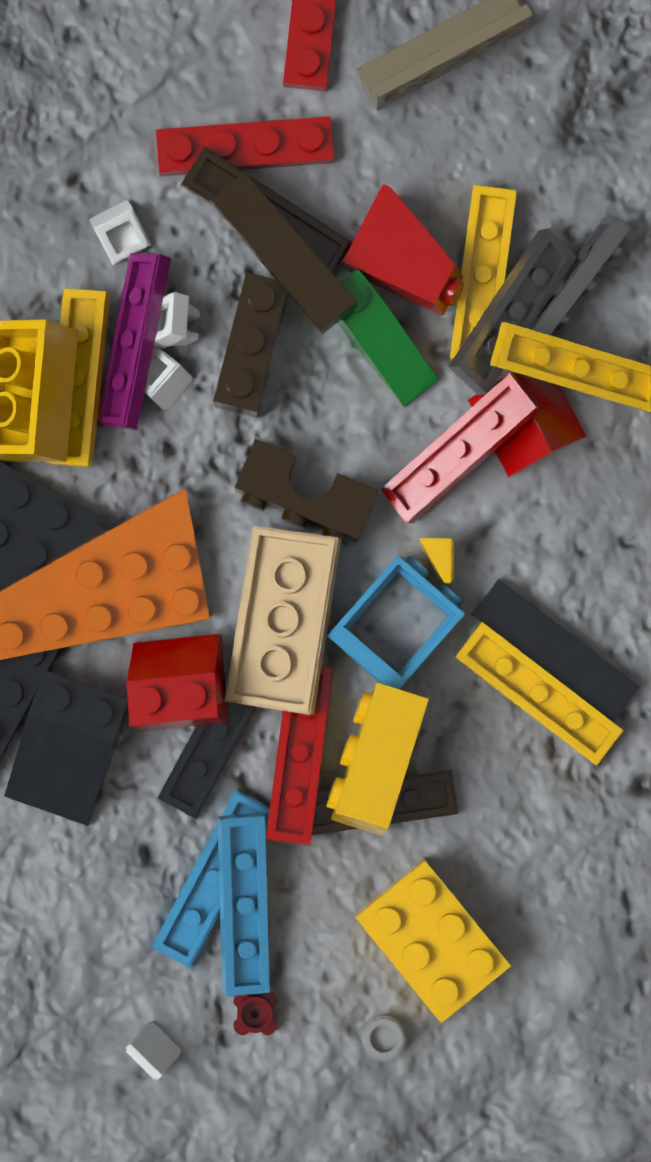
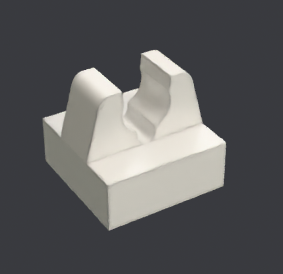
(173, 321)

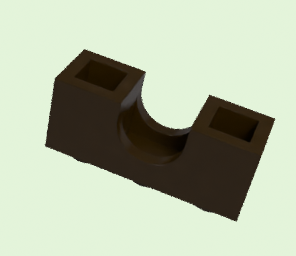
(251, 345)
(267, 482)

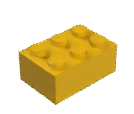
(36, 389)
(376, 758)
(432, 940)

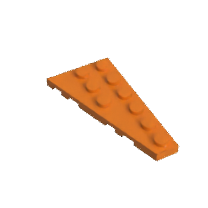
(110, 587)

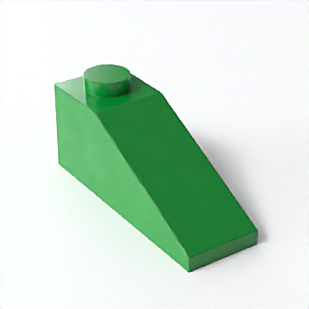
(385, 342)

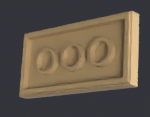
(283, 620)

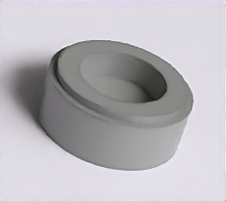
(383, 1037)

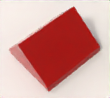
(542, 435)

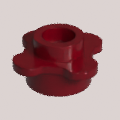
(264, 1022)

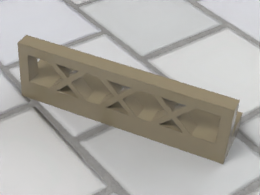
(442, 49)

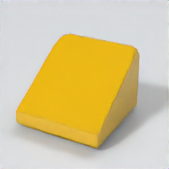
(440, 556)

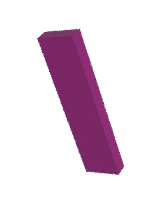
(133, 341)

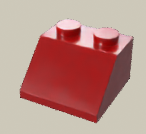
(176, 683)

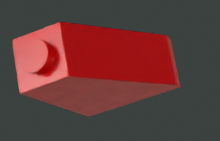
(403, 256)

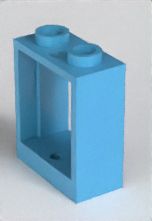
(415, 575)

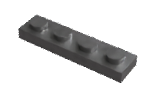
(601, 246)
(516, 302)

